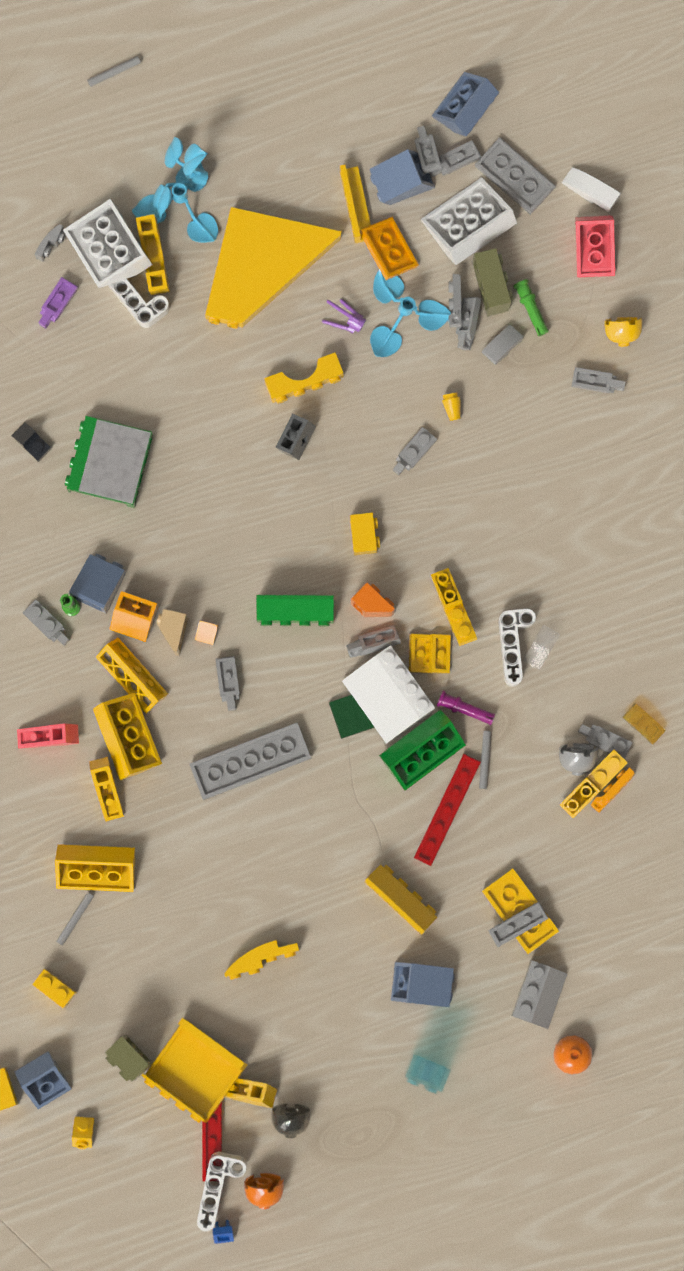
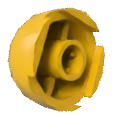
(623, 330)

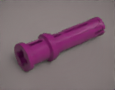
(456, 704)

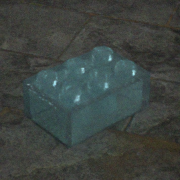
(426, 1073)

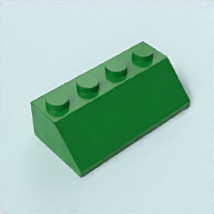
(295, 609)
(422, 750)

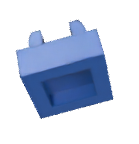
(223, 1234)

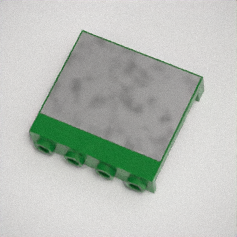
(109, 461)

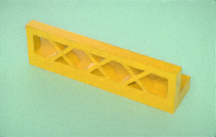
(355, 200)
(133, 672)

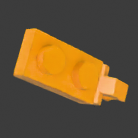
(612, 790)

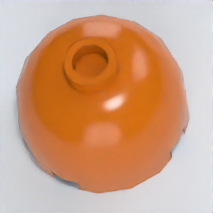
(572, 1054)
(264, 1190)

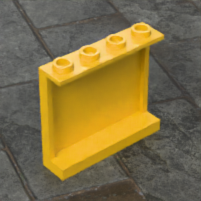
(194, 1071)

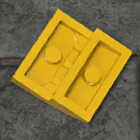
(429, 653)

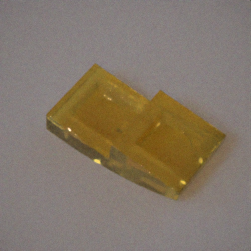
(643, 723)

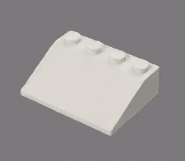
(469, 221)
(107, 245)
(388, 694)

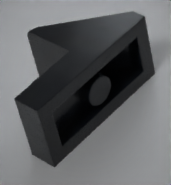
(31, 441)

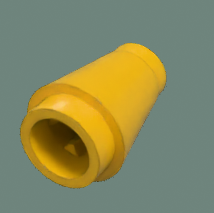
(452, 406)

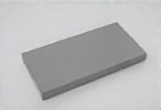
(515, 176)

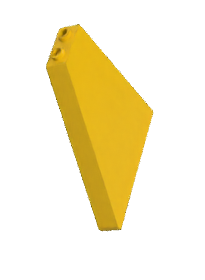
(259, 261)

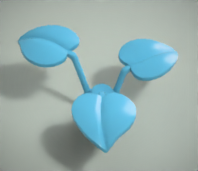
(192, 159)
(203, 227)
(432, 314)

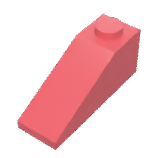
(48, 736)

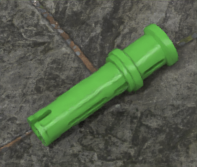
(527, 299)
(68, 608)

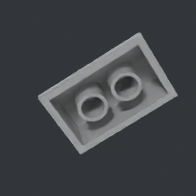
(539, 994)

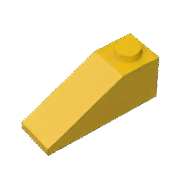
(106, 788)
(253, 1093)

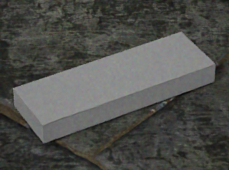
(518, 924)

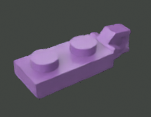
(57, 302)

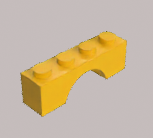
(151, 244)
(282, 387)

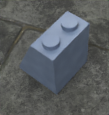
(400, 178)
(98, 582)
(422, 984)

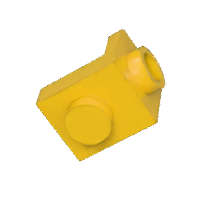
(82, 1132)

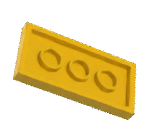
(511, 896)

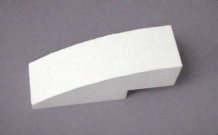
(591, 189)

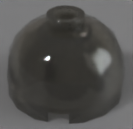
(290, 1120)

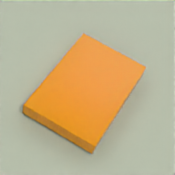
(389, 248)

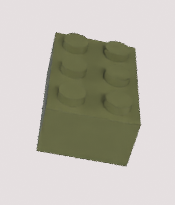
(492, 282)
(128, 1058)

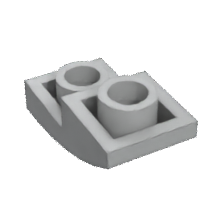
(53, 238)
(502, 344)

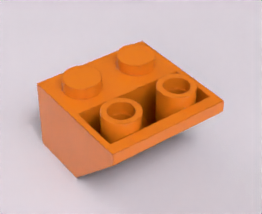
(371, 603)

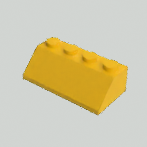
(127, 736)
(95, 868)
(404, 902)

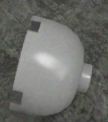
(578, 758)

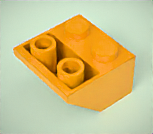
(133, 616)

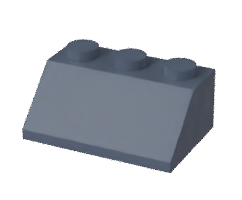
(465, 103)

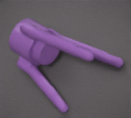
(355, 320)

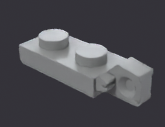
(427, 151)
(457, 158)
(455, 302)
(469, 316)
(596, 381)
(414, 451)
(46, 622)
(374, 642)
(228, 681)
(605, 740)

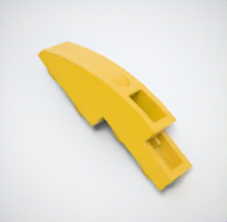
(453, 607)
(593, 783)
(252, 960)

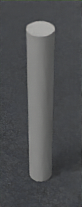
(114, 71)
(485, 760)
(75, 918)

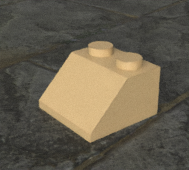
(173, 628)

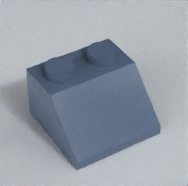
(42, 1080)

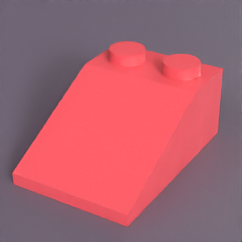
(595, 246)

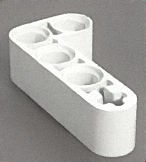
(143, 307)
(515, 647)
(215, 1191)

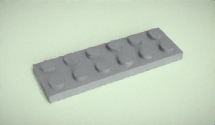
(250, 761)

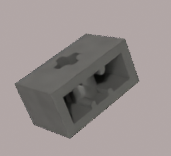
(295, 436)

